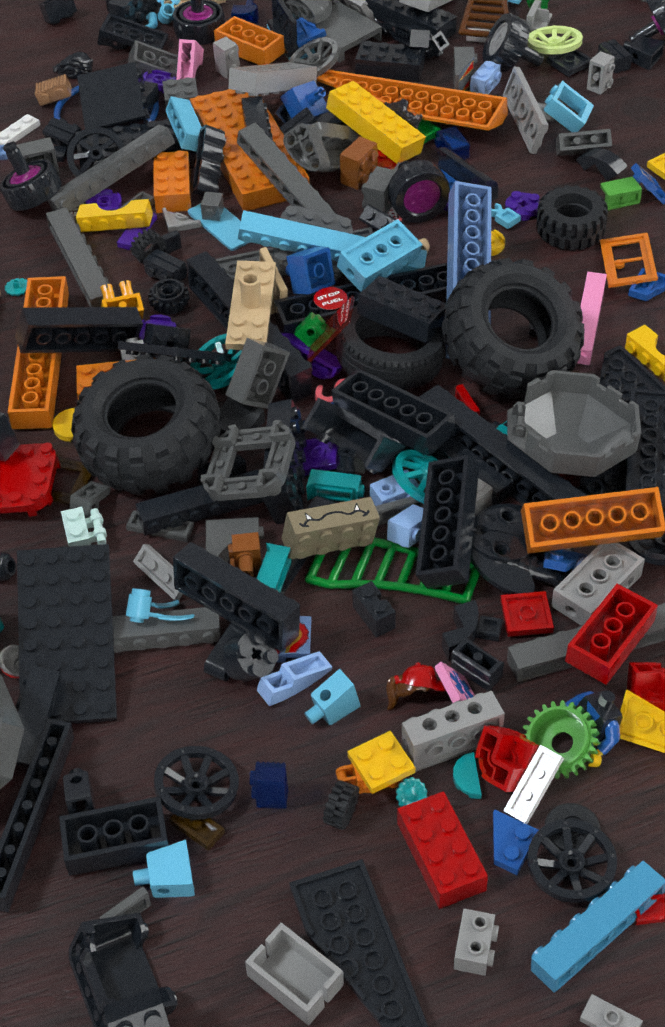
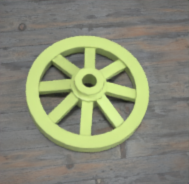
(555, 44)

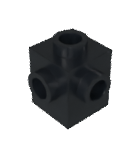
(437, 45)

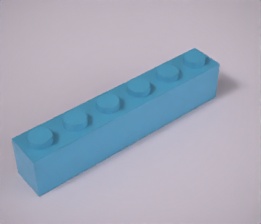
(597, 926)

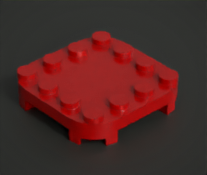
(28, 478)

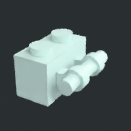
(77, 527)

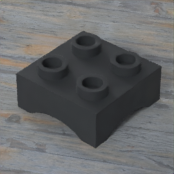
(240, 414)

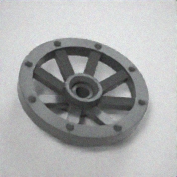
(322, 62)

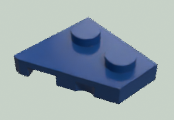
(649, 182)
(647, 290)
(510, 841)

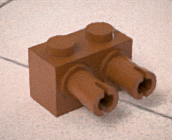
(246, 553)

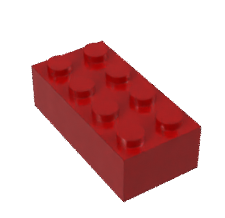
(611, 633)
(442, 850)

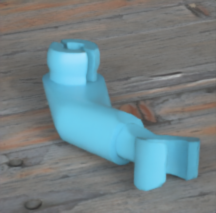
(153, 22)

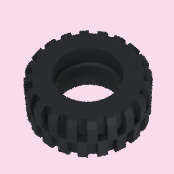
(572, 217)

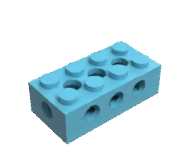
(379, 254)

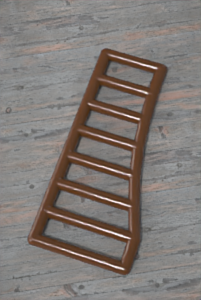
(484, 17)

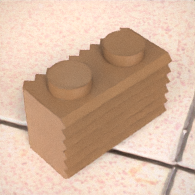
(53, 90)

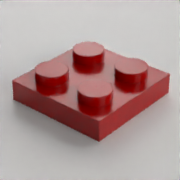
(526, 614)

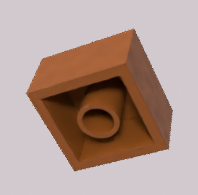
(358, 162)

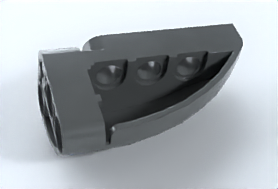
(311, 10)
(319, 145)

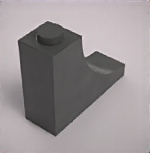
(220, 534)

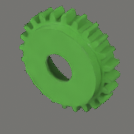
(565, 720)

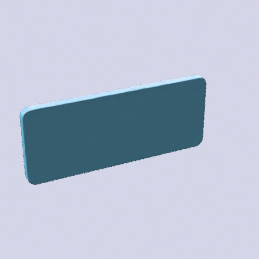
(224, 230)

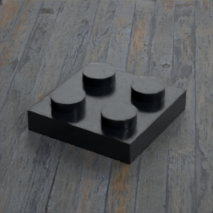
(569, 62)

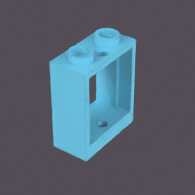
(562, 113)

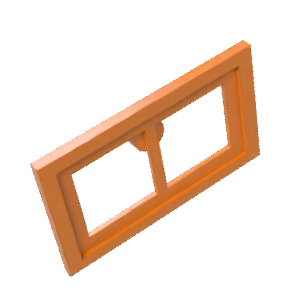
(611, 265)

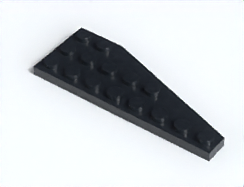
(353, 933)

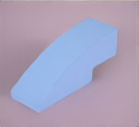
(293, 678)

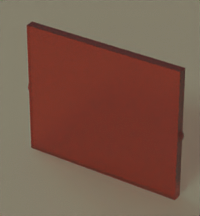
(334, 326)

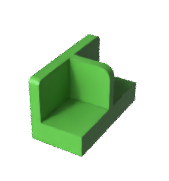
(621, 192)

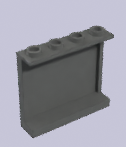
(348, 28)

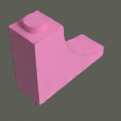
(189, 58)

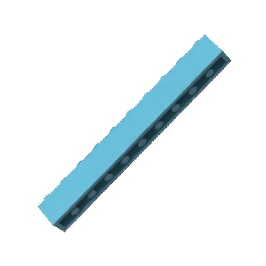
(300, 236)

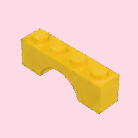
(133, 215)
(642, 345)

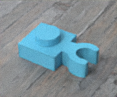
(505, 217)

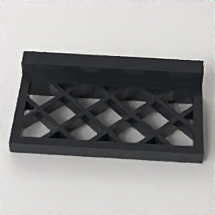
(284, 24)

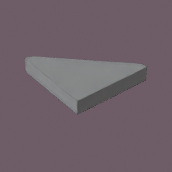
(179, 221)

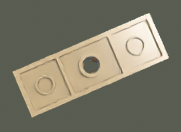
(250, 303)

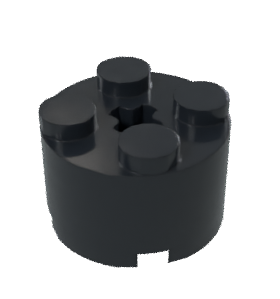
(249, 656)

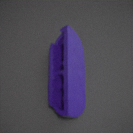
(324, 365)

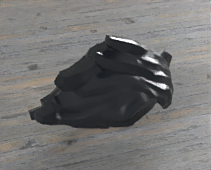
(74, 65)
(400, 109)

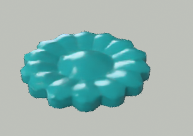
(16, 287)
(410, 791)

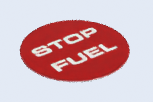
(330, 298)

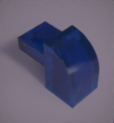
(246, 12)

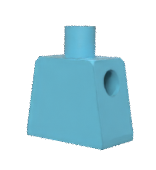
(333, 699)
(167, 872)

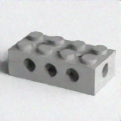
(594, 579)
(449, 738)

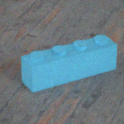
(184, 122)

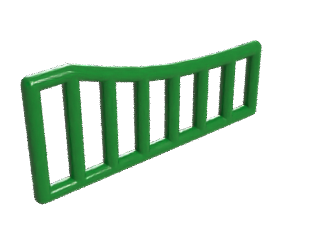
(401, 585)

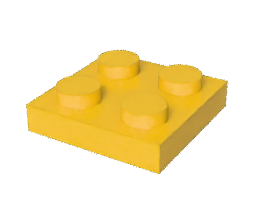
(381, 762)

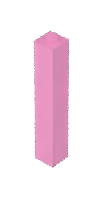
(591, 308)

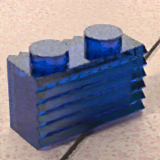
(453, 140)
(269, 785)

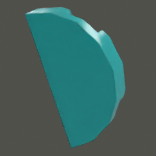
(466, 776)

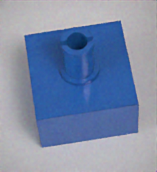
(305, 96)
(310, 270)

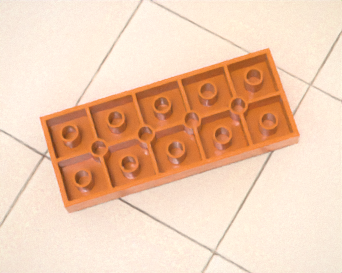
(246, 180)

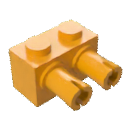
(127, 299)

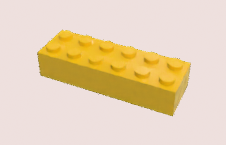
(375, 122)

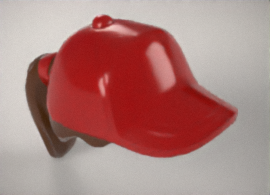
(413, 679)

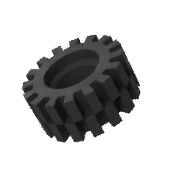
(143, 241)
(341, 804)

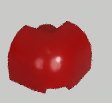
(647, 682)
(504, 756)

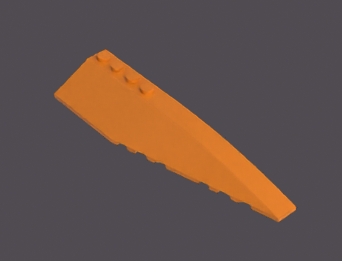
(433, 102)

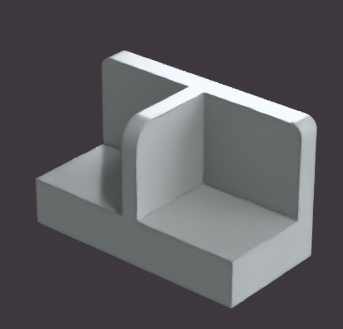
(538, 17)

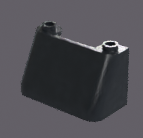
(113, 965)

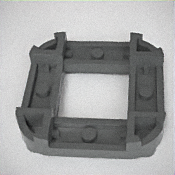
(314, 218)
(268, 480)

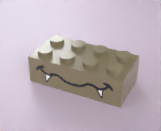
(330, 528)

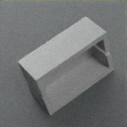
(294, 973)

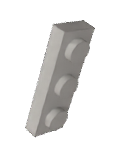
(157, 569)

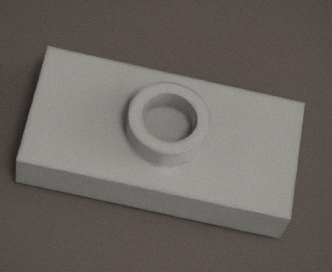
(603, 1014)

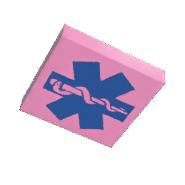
(454, 683)

